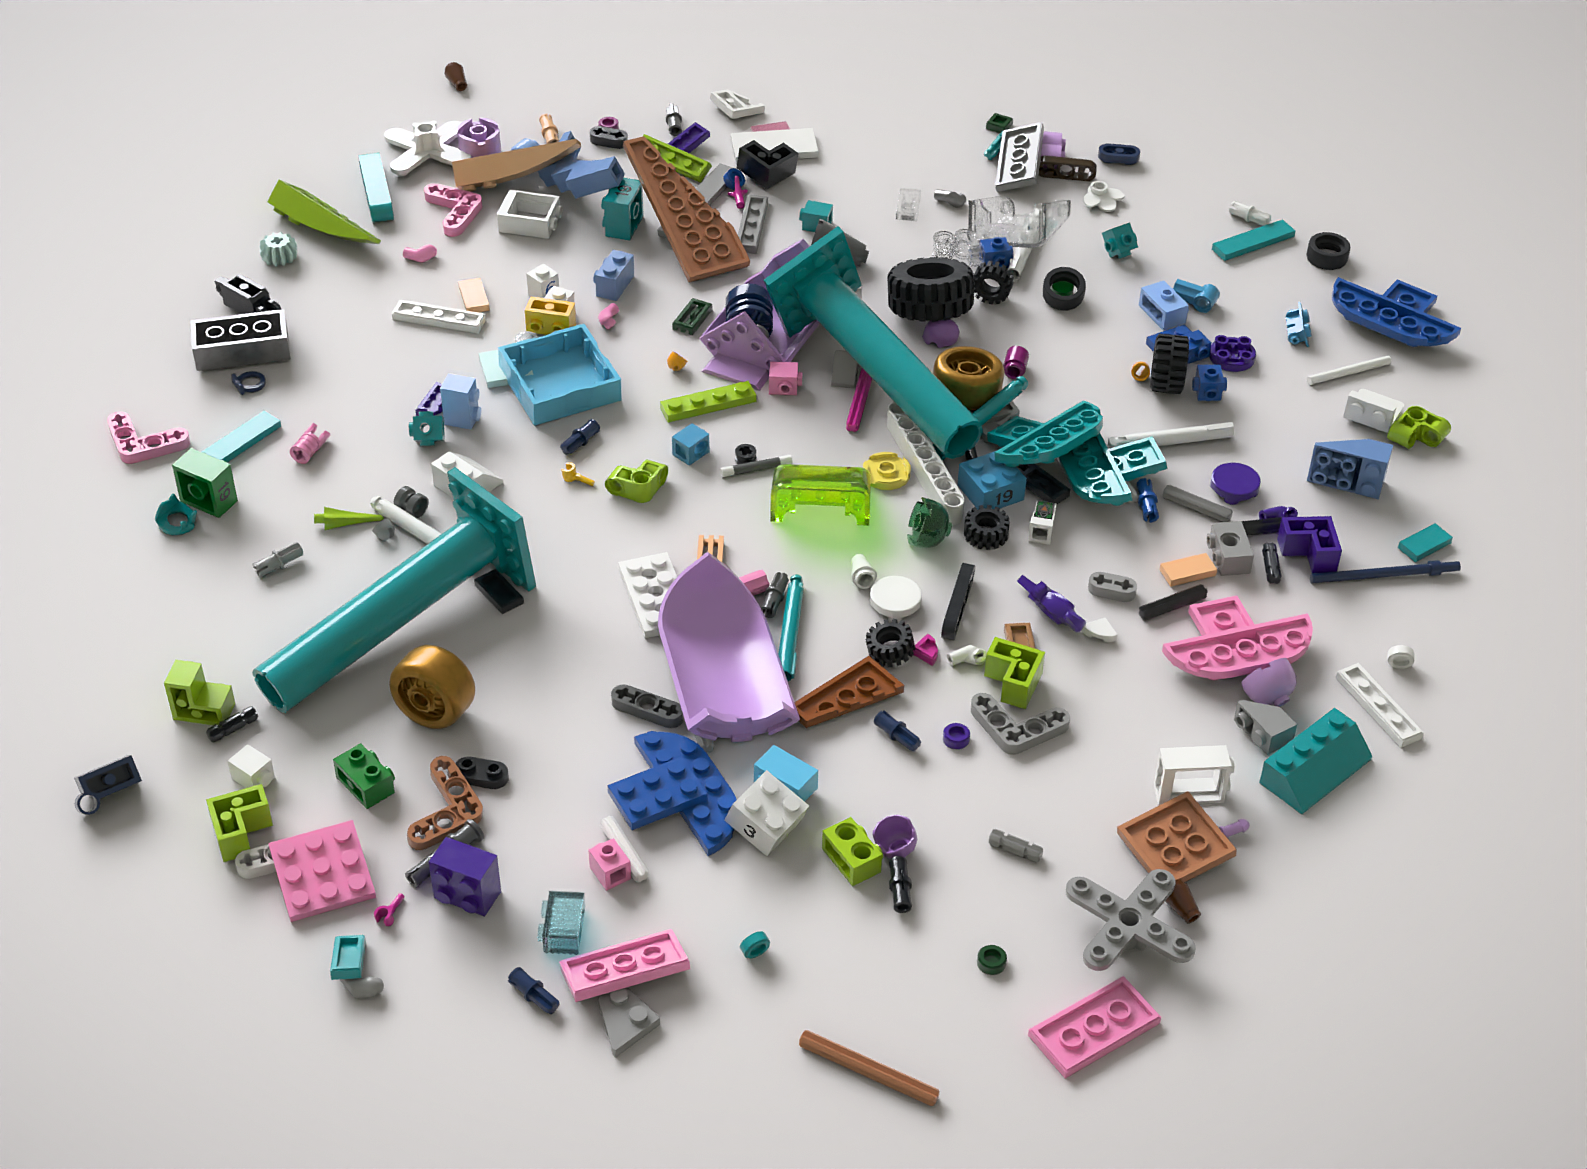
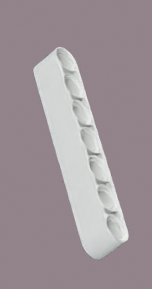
(925, 463)

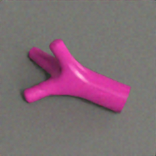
(738, 194)

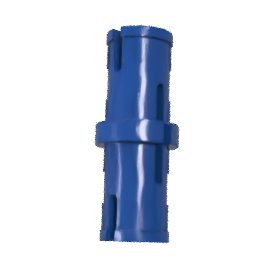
(1147, 500)

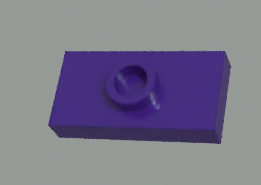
(690, 138)

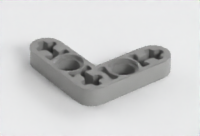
(1013, 731)

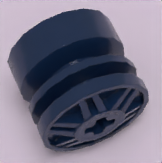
(754, 301)

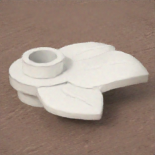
(1102, 196)

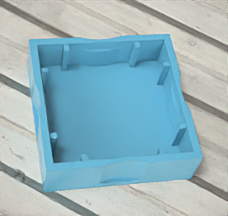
(566, 376)

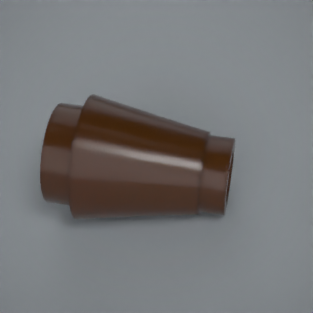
(455, 74)
(1183, 902)

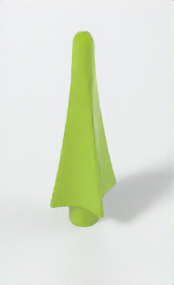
(336, 518)

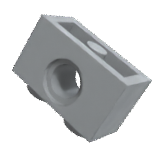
(1230, 548)

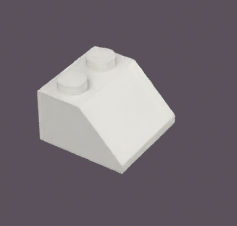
(466, 465)

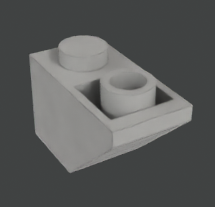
(1265, 724)

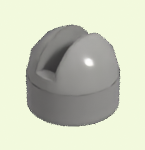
(384, 530)

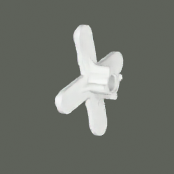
(423, 144)

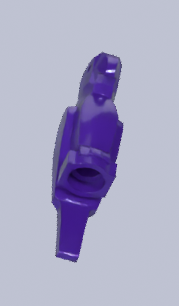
(1053, 604)

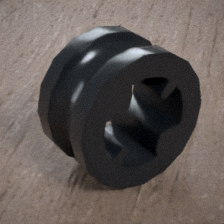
(745, 449)

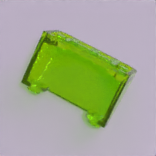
(822, 487)

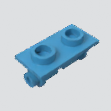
(1298, 325)

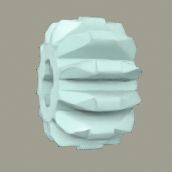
(278, 249)

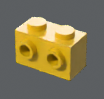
(549, 315)

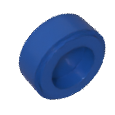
(729, 178)

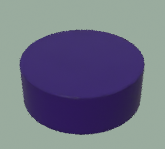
(956, 736)

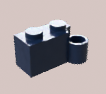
(106, 781)

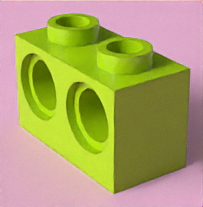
(852, 851)

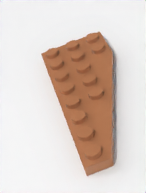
(694, 230)

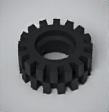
(995, 273)
(986, 517)
(890, 632)

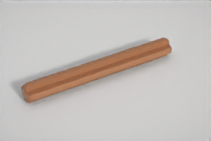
(869, 1068)

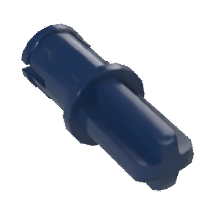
(580, 437)
(897, 730)
(533, 990)

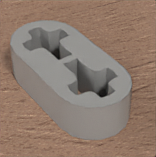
(1112, 586)

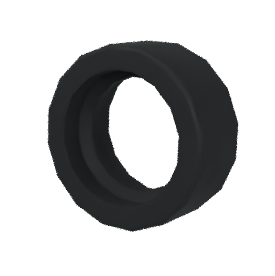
(1329, 241)
(1067, 275)

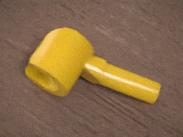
(571, 475)

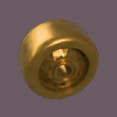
(970, 374)
(432, 686)

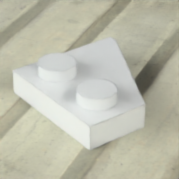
(734, 104)

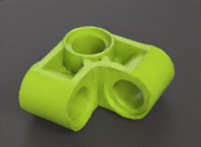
(1419, 425)
(637, 483)

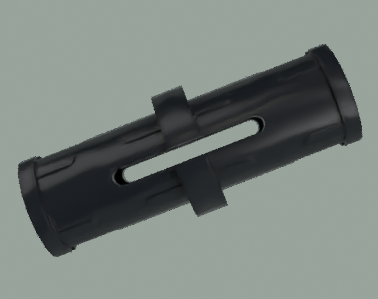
(900, 884)

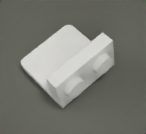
(1372, 409)

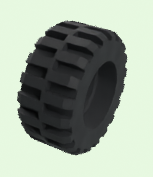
(930, 289)

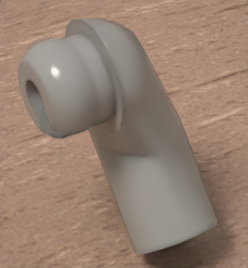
(364, 986)

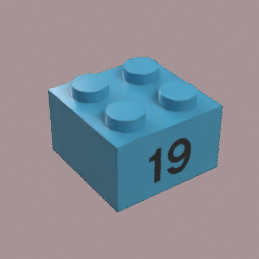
(991, 482)

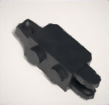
(245, 295)

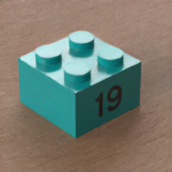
(623, 209)

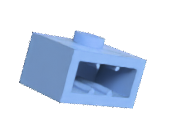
(1163, 305)
(460, 401)

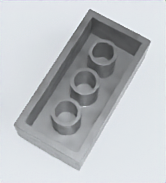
(240, 340)

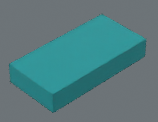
(1425, 542)
(348, 957)

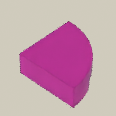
(926, 650)

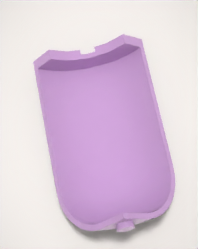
(723, 656)

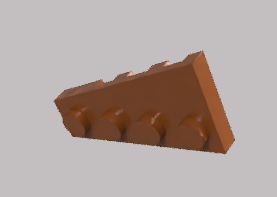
(848, 691)

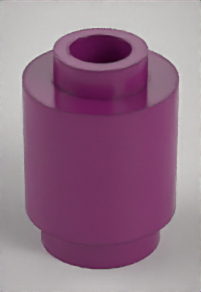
(1015, 362)

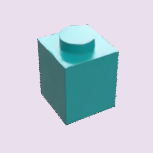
(813, 212)

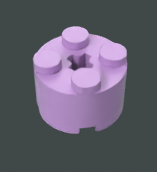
(479, 137)

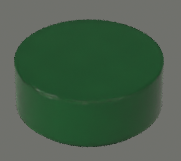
(991, 959)

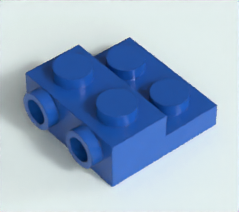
(1198, 343)

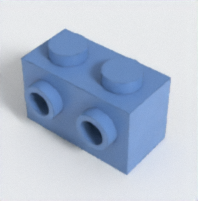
(614, 275)

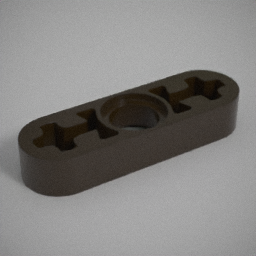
(1081, 175)

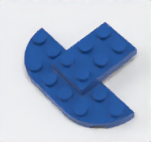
(1396, 313)
(678, 781)

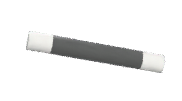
(755, 466)

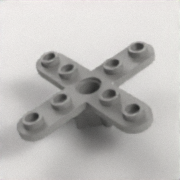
(1130, 920)

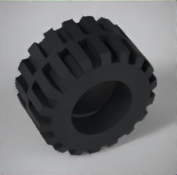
(1169, 363)

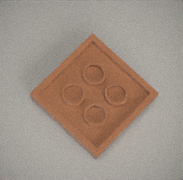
(1177, 839)

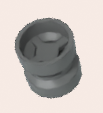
(411, 502)

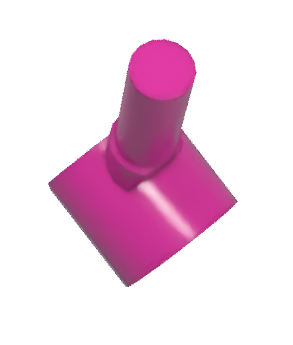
(388, 911)

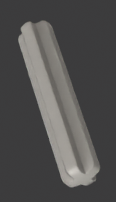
(1197, 503)

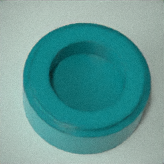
(755, 944)

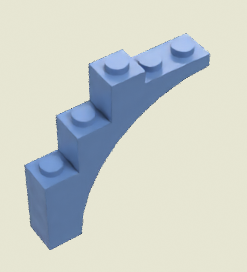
(580, 175)

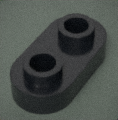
(483, 772)

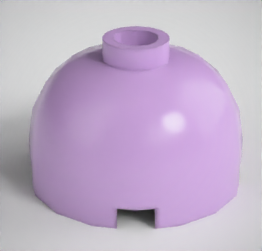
(1271, 684)

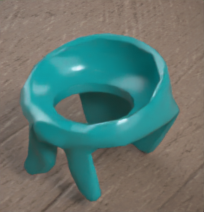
(174, 506)

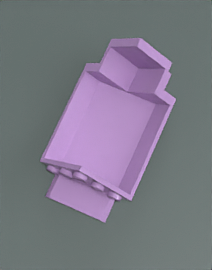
(741, 348)

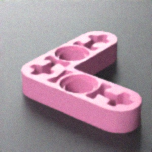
(441, 196)
(177, 440)

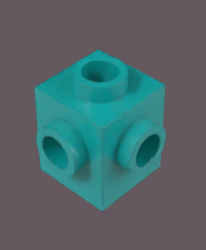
(1120, 240)
(436, 430)

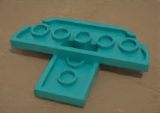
(1036, 442)
(1101, 472)

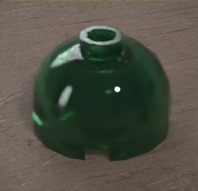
(928, 524)

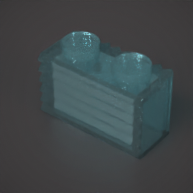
(563, 922)

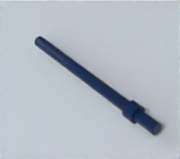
(1432, 568)

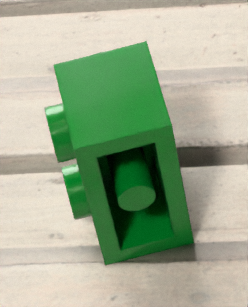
(364, 775)

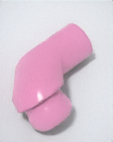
(420, 255)
(605, 316)

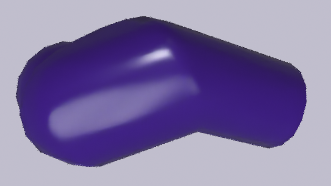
(1279, 511)

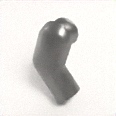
(953, 198)

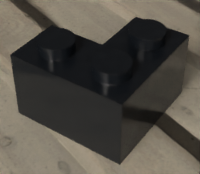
(766, 165)

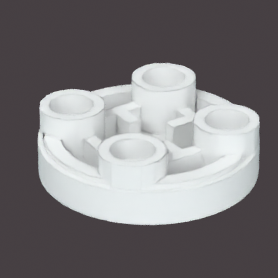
(895, 597)

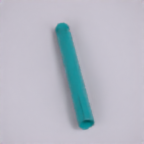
(996, 403)
(790, 626)

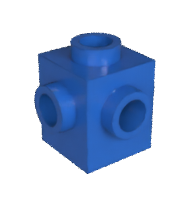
(996, 250)
(1209, 383)

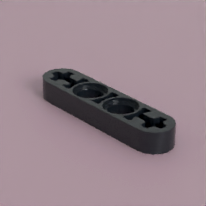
(958, 601)

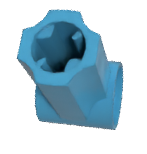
(1201, 297)

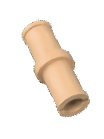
(549, 130)

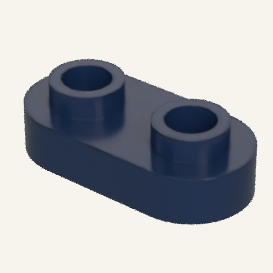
(1119, 153)

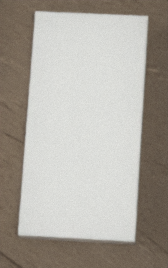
(800, 140)

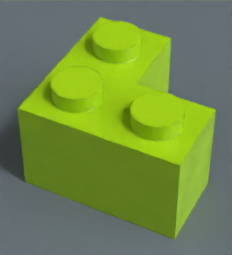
(1017, 668)
(194, 698)
(235, 816)

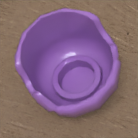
(941, 332)
(895, 836)

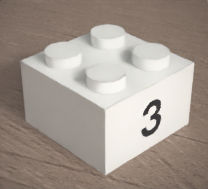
(766, 813)

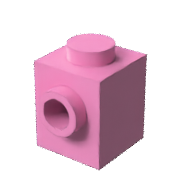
(784, 378)
(609, 864)

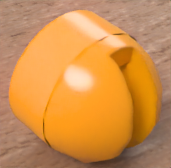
(676, 361)
(1144, 373)

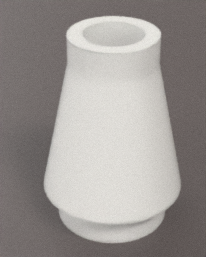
(862, 572)

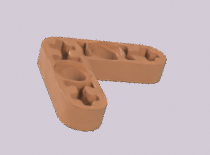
(453, 812)

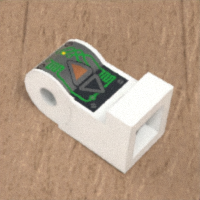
(1042, 519)

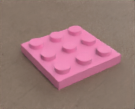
(321, 870)

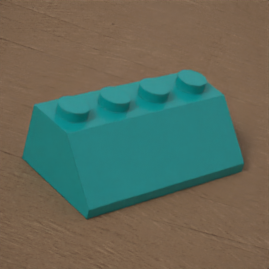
(1316, 761)

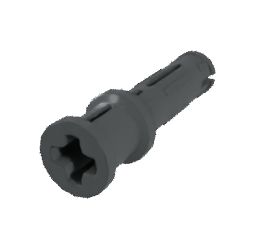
(467, 834)

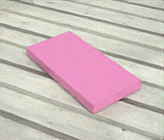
(624, 965)
(1094, 1026)

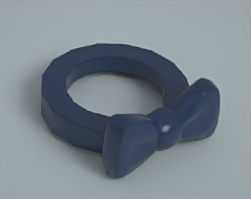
(246, 388)

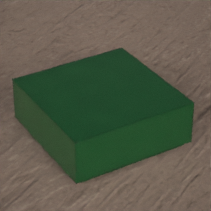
(999, 123)

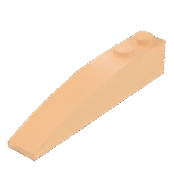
(508, 165)

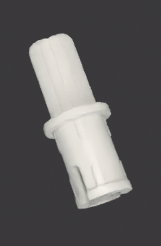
(1250, 213)

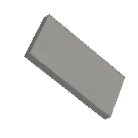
(1019, 157)

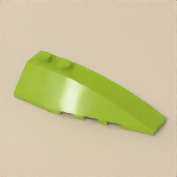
(315, 213)

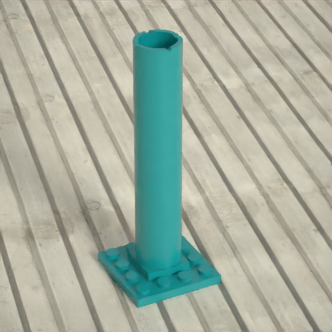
(822, 288)
(483, 535)

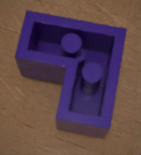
(1311, 538)

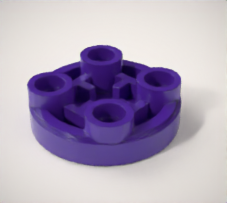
(1232, 353)
(1235, 482)

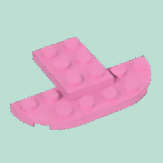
(1234, 644)

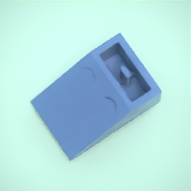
(1351, 465)

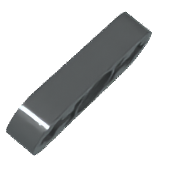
(661, 714)

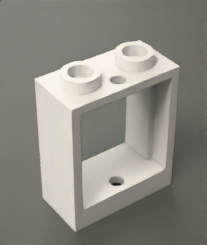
(531, 203)
(1193, 759)

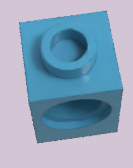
(690, 444)

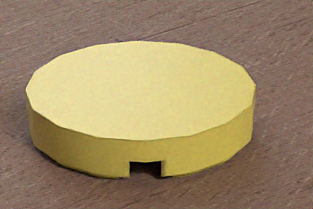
(887, 470)

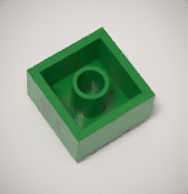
(205, 482)

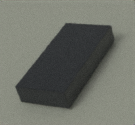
(498, 591)

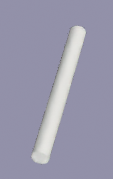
(1348, 370)

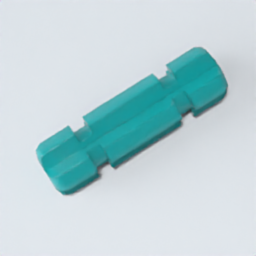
(994, 148)

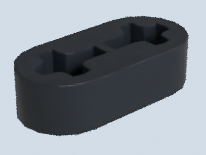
(608, 137)

